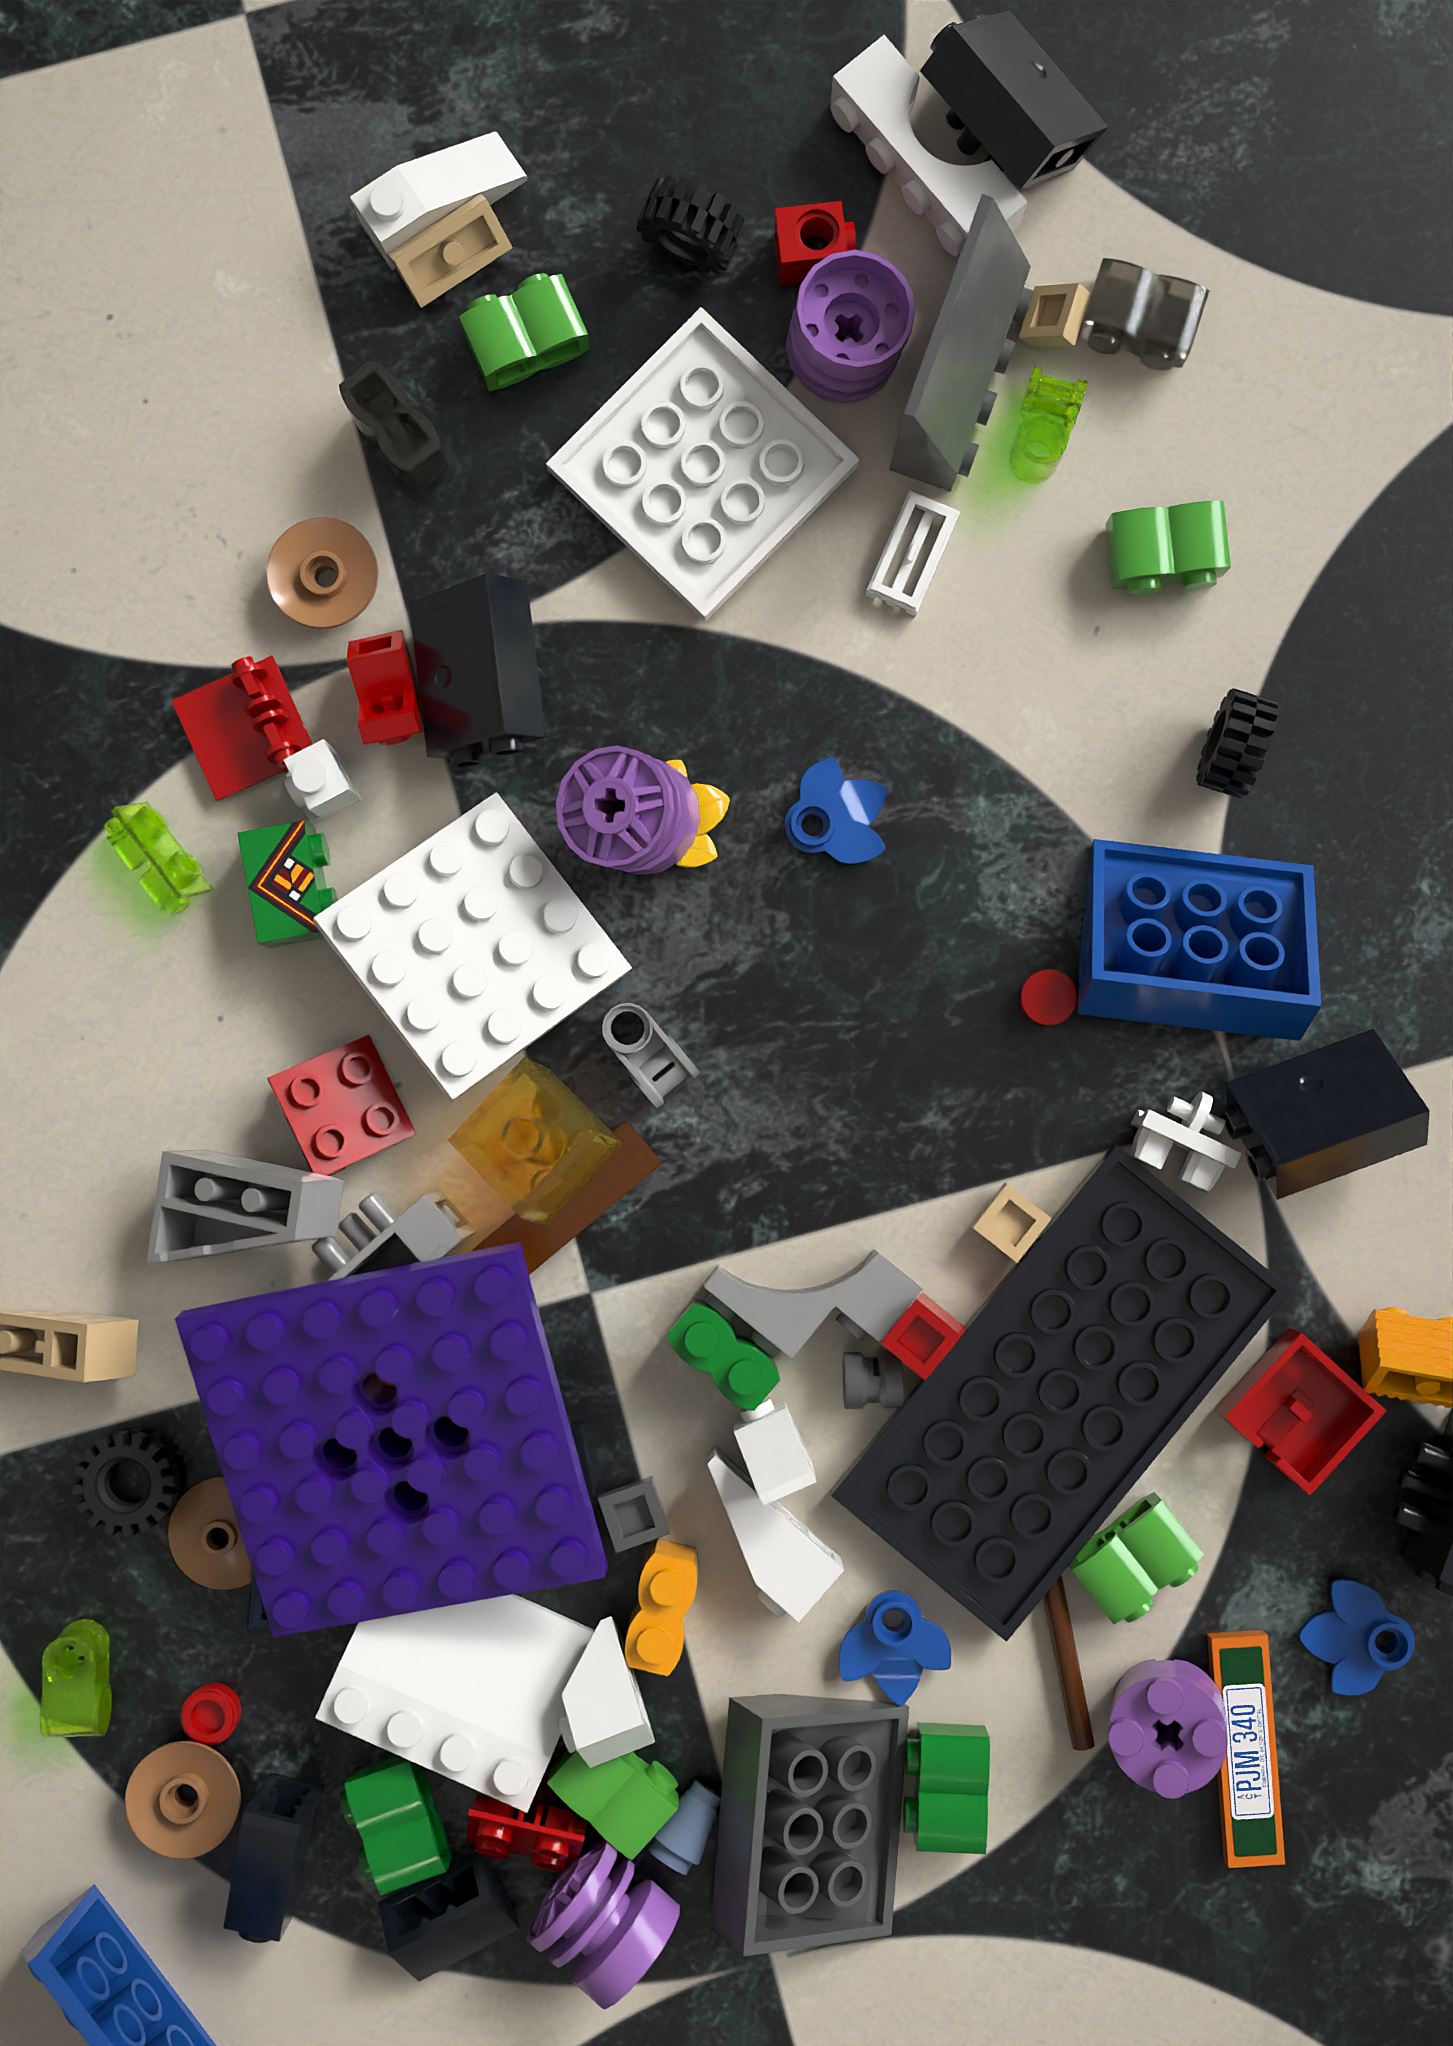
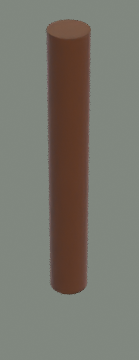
(1068, 1667)

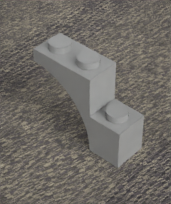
(783, 1320)

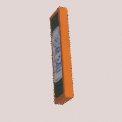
(1250, 1769)

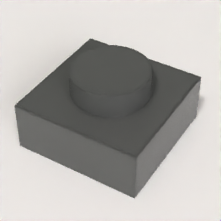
(634, 1514)

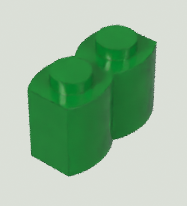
(736, 1362)
(949, 1788)
(397, 1824)

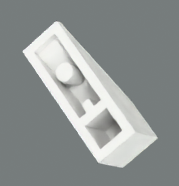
(432, 187)
(781, 1552)

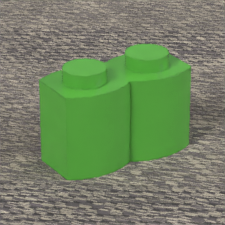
(524, 330)
(1168, 546)
(1135, 1559)
(619, 1797)

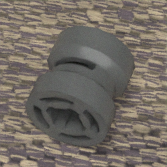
(872, 1380)

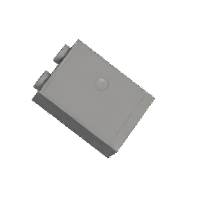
(422, 1233)

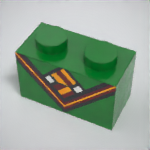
(286, 881)

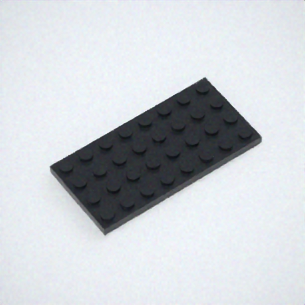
(1060, 1392)

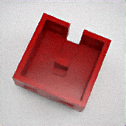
(1300, 1410)

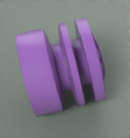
(854, 297)
(657, 818)
(610, 1928)

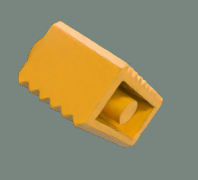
(1407, 1356)

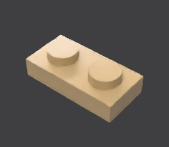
(450, 250)

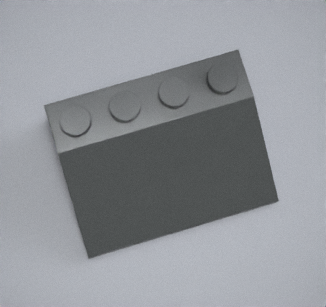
(964, 353)
(808, 1821)

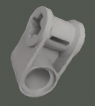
(649, 1055)

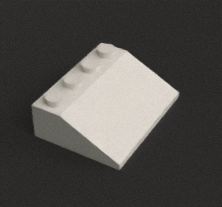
(462, 1690)

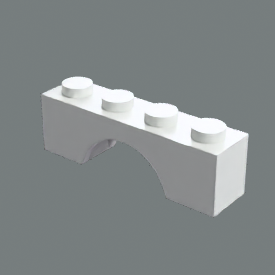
(875, 102)

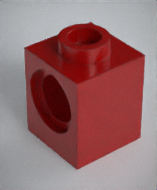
(800, 222)
(923, 1336)

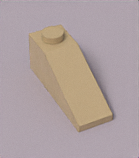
(68, 1345)

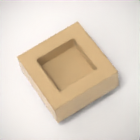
(1054, 315)
(1010, 1222)

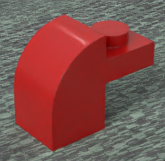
(385, 688)

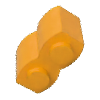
(658, 1617)

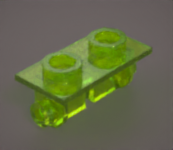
(144, 835)

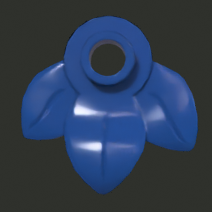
(843, 810)
(1349, 1635)
(897, 1652)

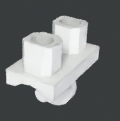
(1205, 1156)

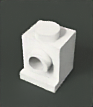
(319, 781)

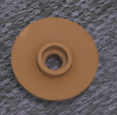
(308, 551)
(190, 1540)
(166, 1819)

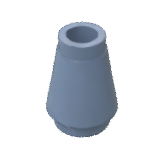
(686, 1833)

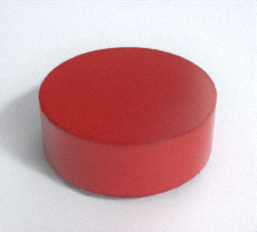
(1047, 997)
(211, 1713)

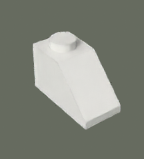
(773, 1451)
(604, 1701)

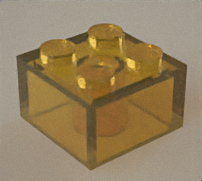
(534, 1142)

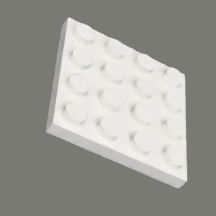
(703, 464)
(472, 946)

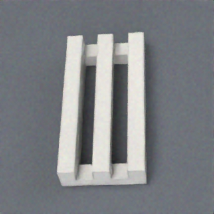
(894, 595)

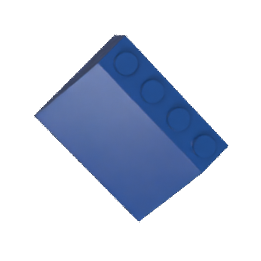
(1199, 941)
(108, 1979)

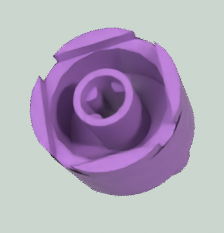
(1168, 1759)

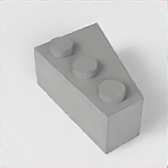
(236, 1204)

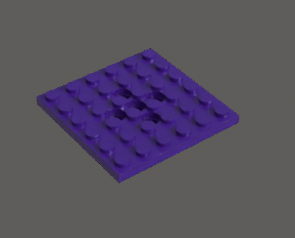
(326, 1477)

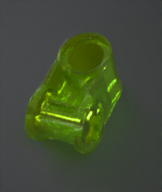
(1046, 417)
(76, 1691)

